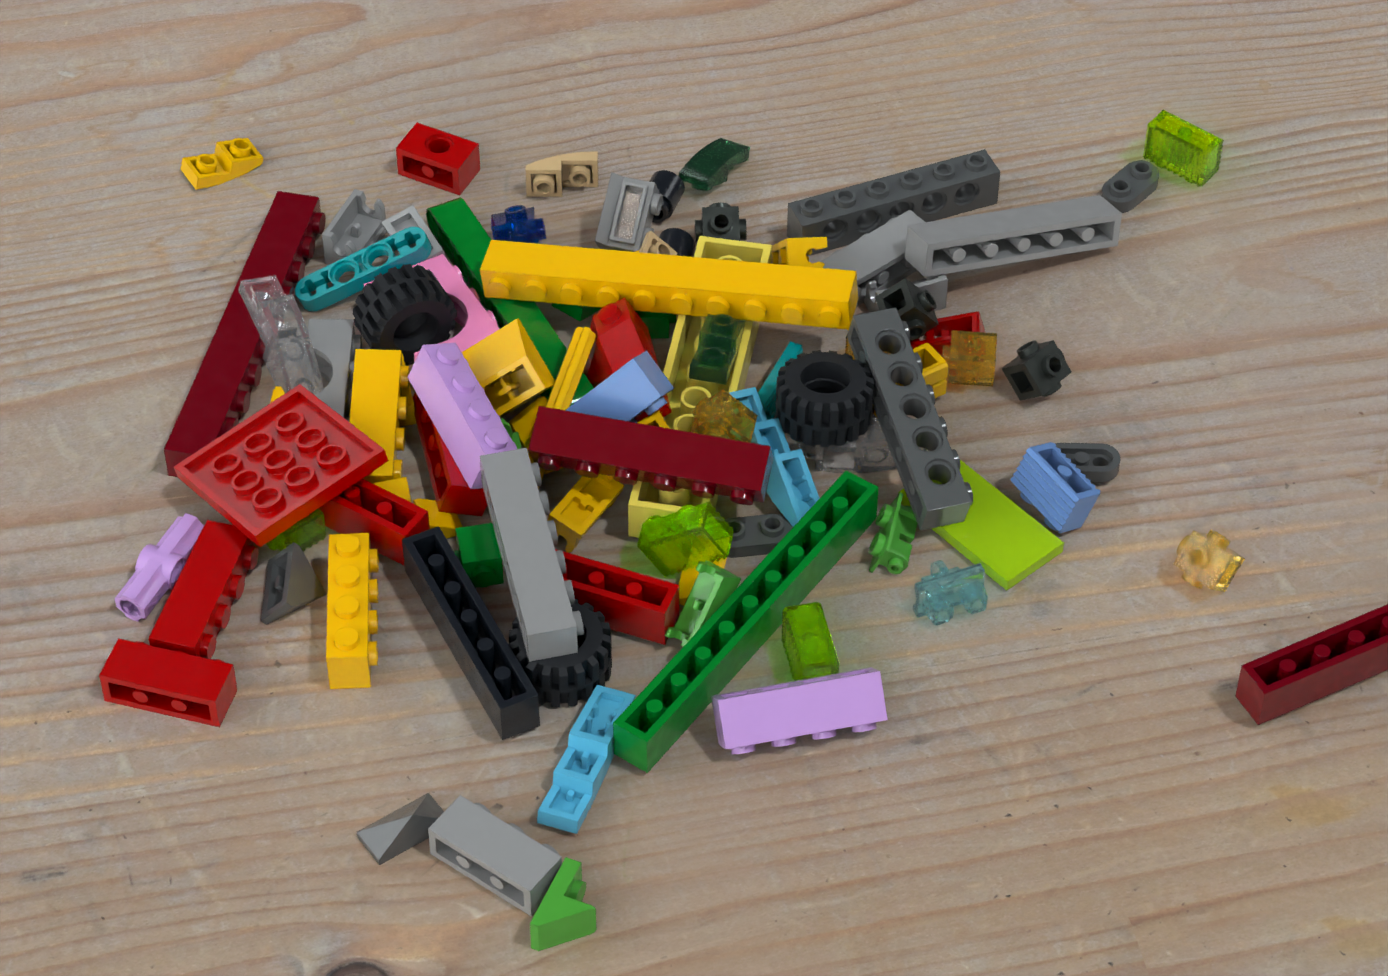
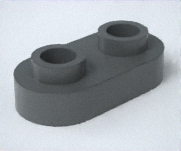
(1131, 185)
(1095, 460)
(757, 534)

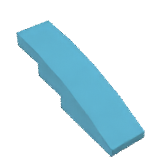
(790, 479)
(584, 761)

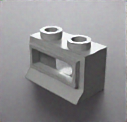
(627, 213)

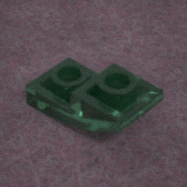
(712, 162)
(717, 349)

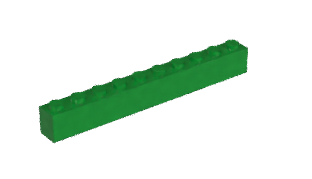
(744, 622)

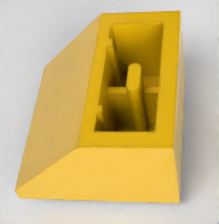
(509, 368)

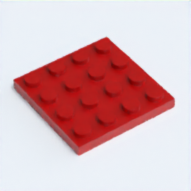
(280, 464)

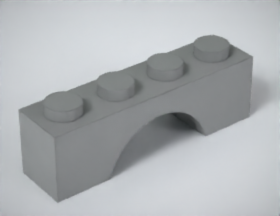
(335, 352)

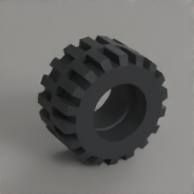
(404, 311)
(824, 398)
(572, 675)

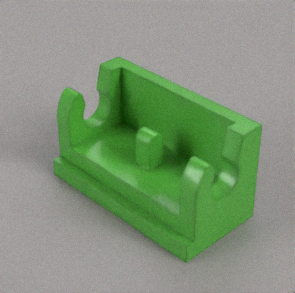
(707, 595)

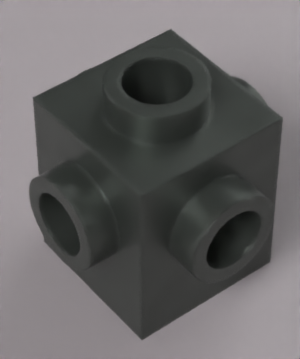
(722, 222)
(913, 306)
(1037, 370)

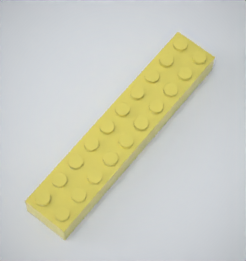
(687, 392)

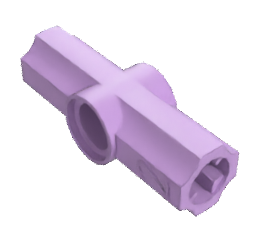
(158, 568)

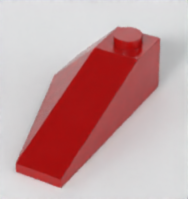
(618, 340)

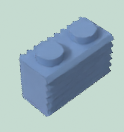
(1055, 487)

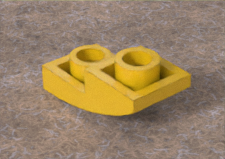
(228, 162)

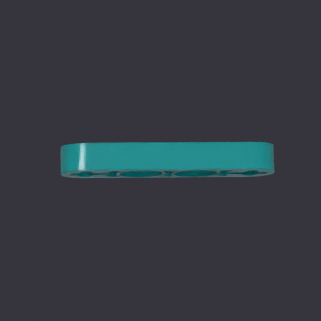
(361, 264)

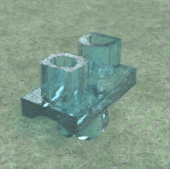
(948, 588)

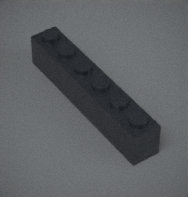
(471, 633)

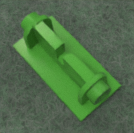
(886, 547)

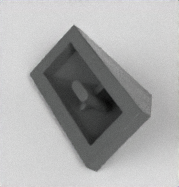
(289, 584)
(400, 829)

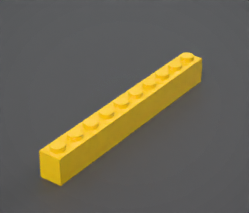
(670, 284)

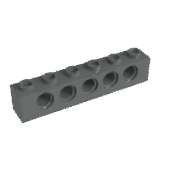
(928, 191)
(931, 502)

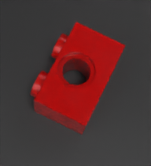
(438, 158)

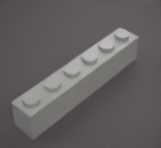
(1012, 235)
(529, 554)

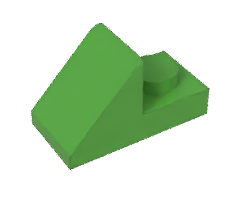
(562, 913)

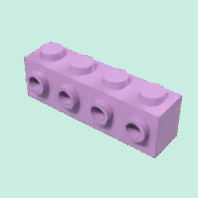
(458, 408)
(799, 709)

